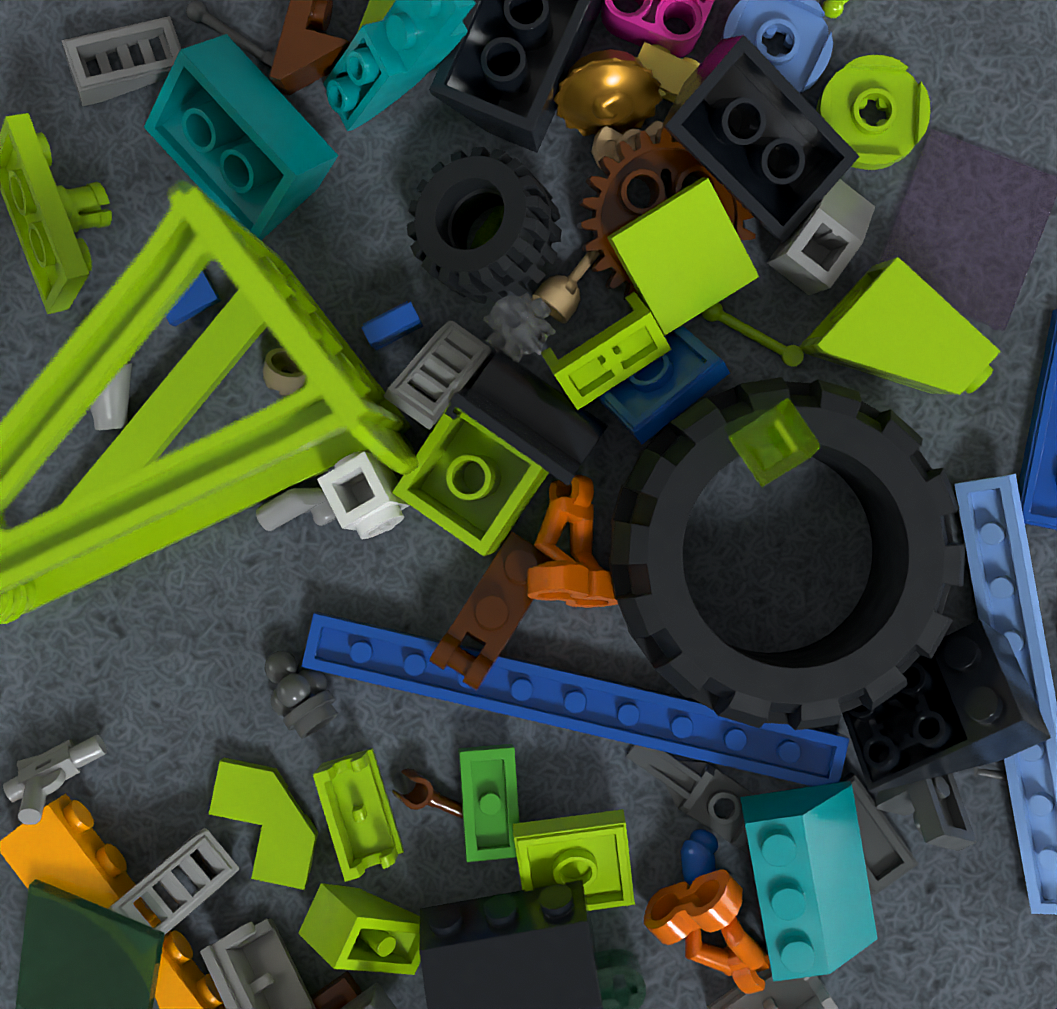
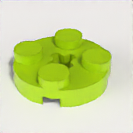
(895, 92)

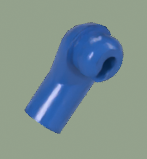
(698, 855)

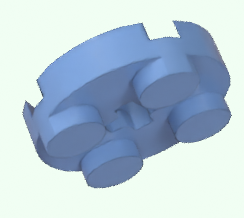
(804, 32)

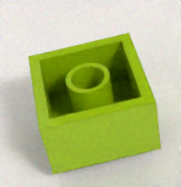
(471, 482)

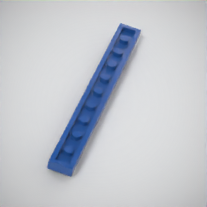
(575, 702)

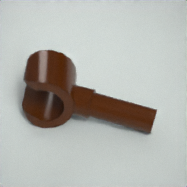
(425, 795)

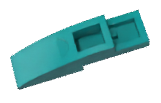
(393, 56)

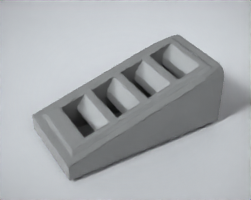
(130, 78)
(440, 370)
(214, 858)

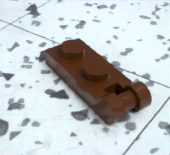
(491, 612)

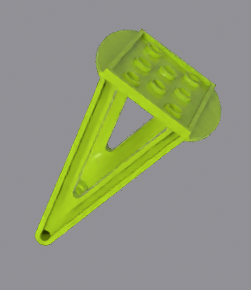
(142, 504)

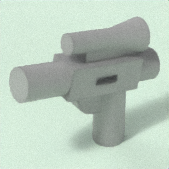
(47, 773)

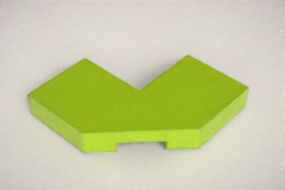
(261, 797)

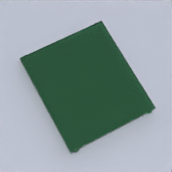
(84, 955)

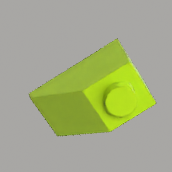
(362, 931)

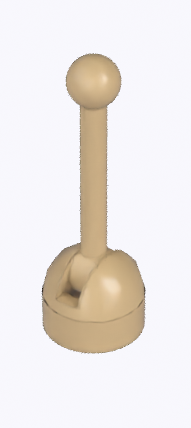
(562, 291)

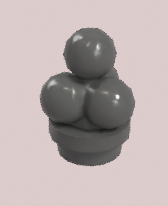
(299, 696)

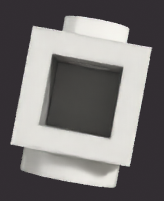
(363, 495)

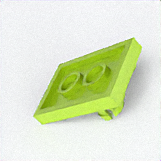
(48, 213)

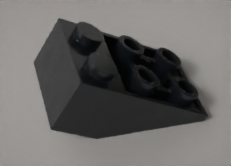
(952, 716)

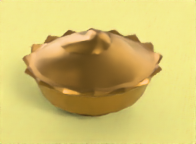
(607, 91)

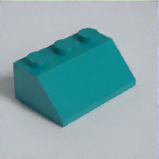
(238, 135)
(809, 878)

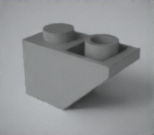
(824, 240)

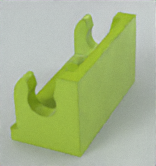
(609, 355)
(358, 813)

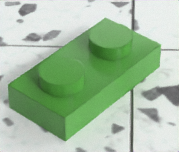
(488, 801)

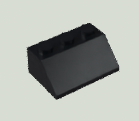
(513, 64)
(758, 136)
(511, 951)

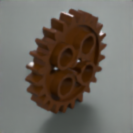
(613, 209)

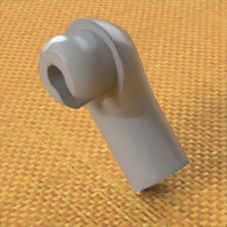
(294, 503)

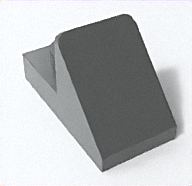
(935, 810)

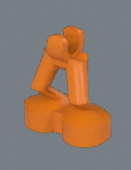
(579, 581)
(712, 906)

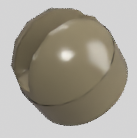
(274, 376)

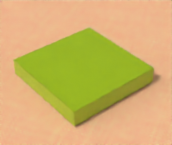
(683, 255)
(576, 849)

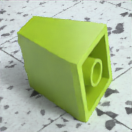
(903, 333)

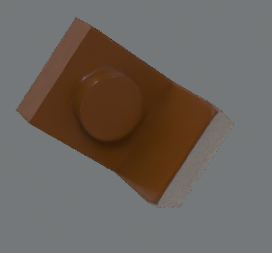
(302, 51)

